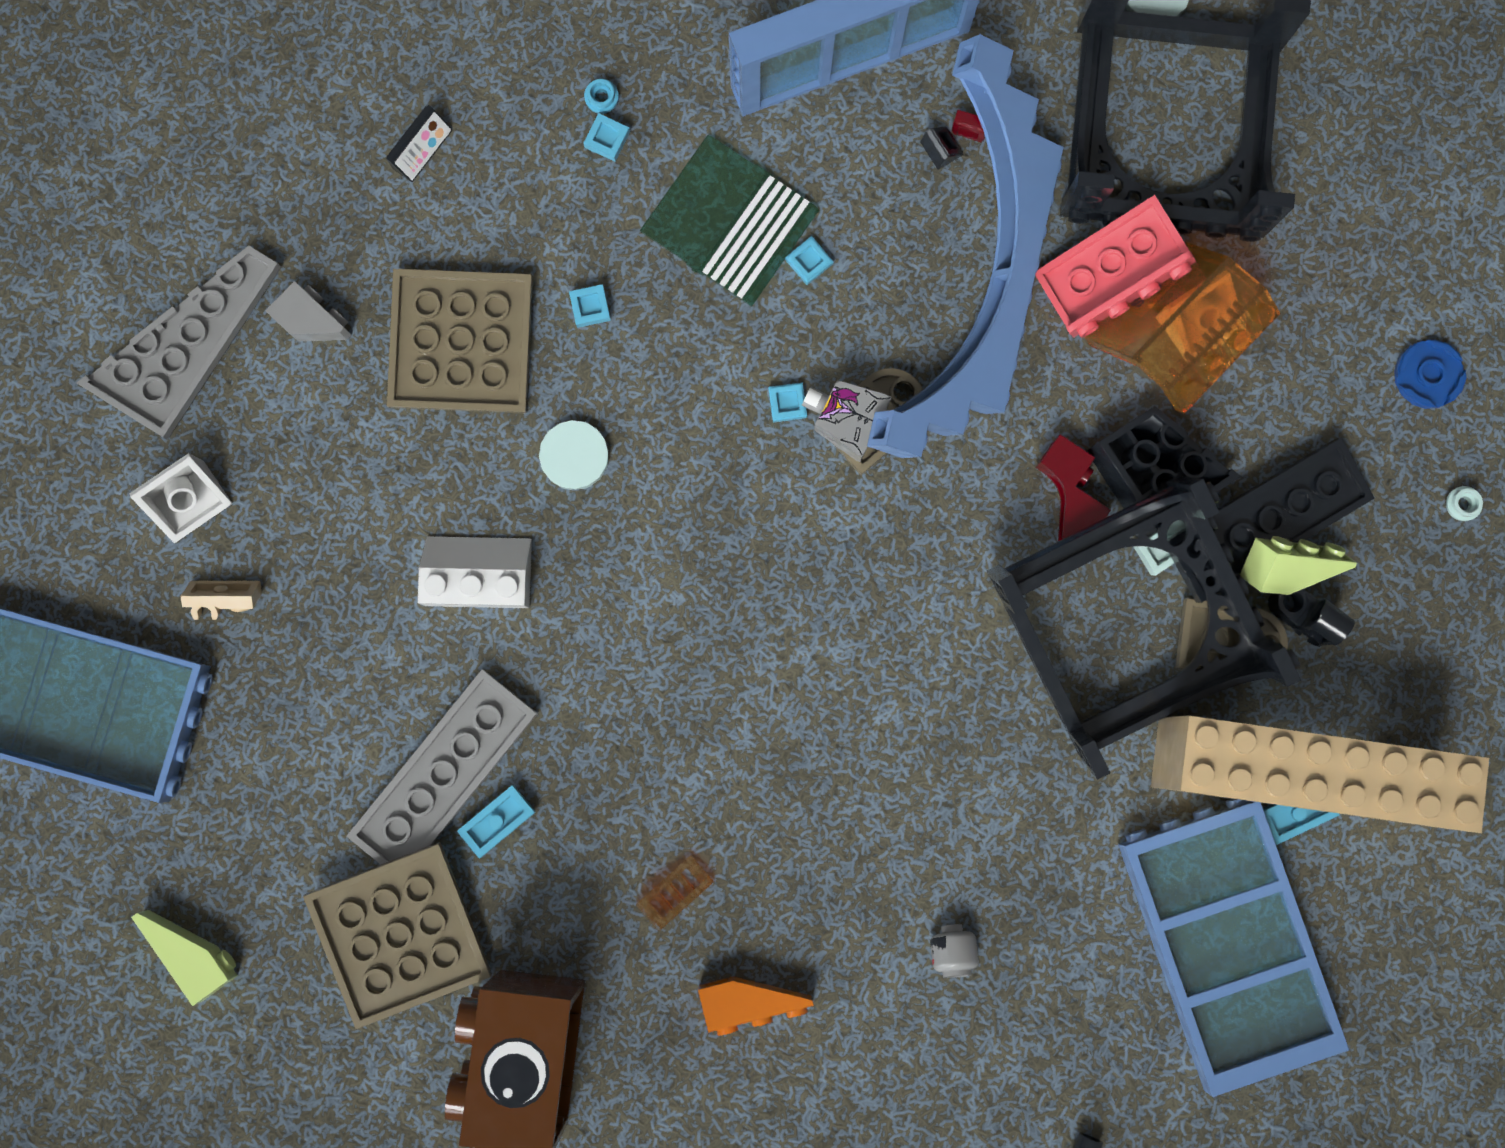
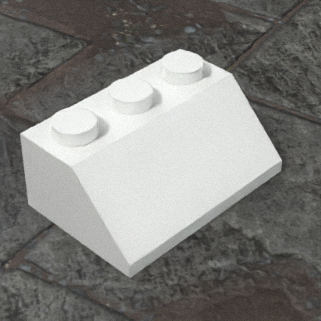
(475, 572)

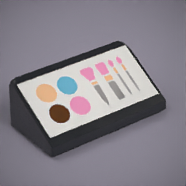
(419, 143)

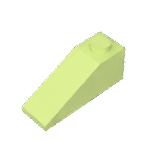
(191, 960)

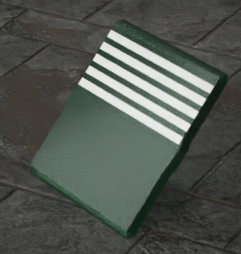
(729, 220)

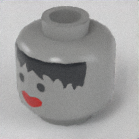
(954, 951)

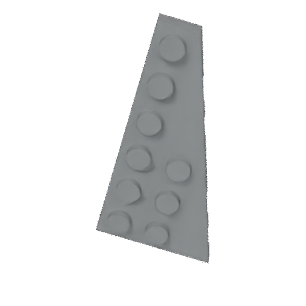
(178, 351)

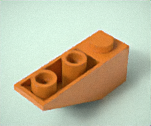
(742, 1001)

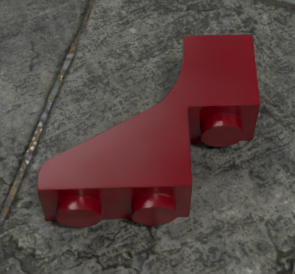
(1066, 467)

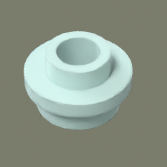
(1474, 501)

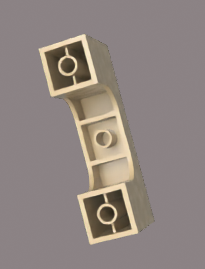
(1320, 772)

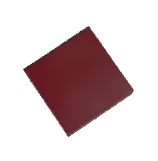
(968, 126)

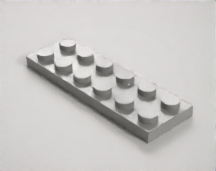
(443, 771)

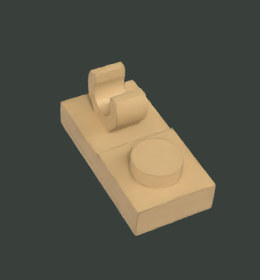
(220, 595)

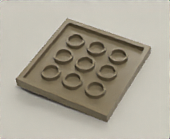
(460, 341)
(397, 935)

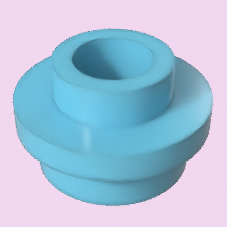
(596, 87)

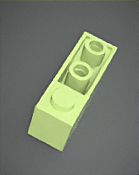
(1289, 566)

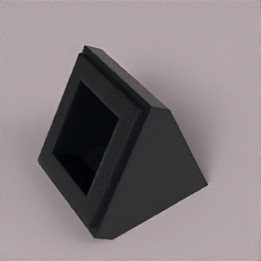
(941, 146)

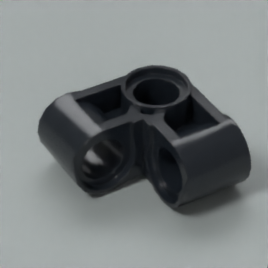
(1315, 619)

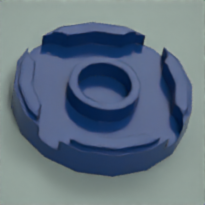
(1418, 378)

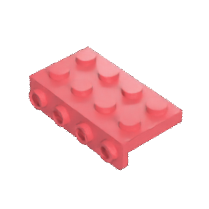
(1115, 268)

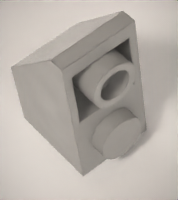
(304, 318)

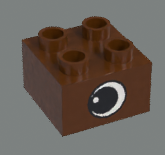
(520, 1060)

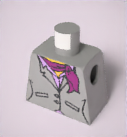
(846, 415)

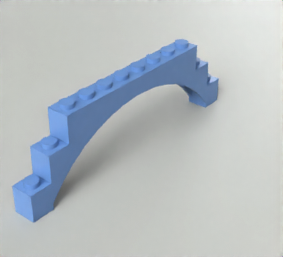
(1025, 184)

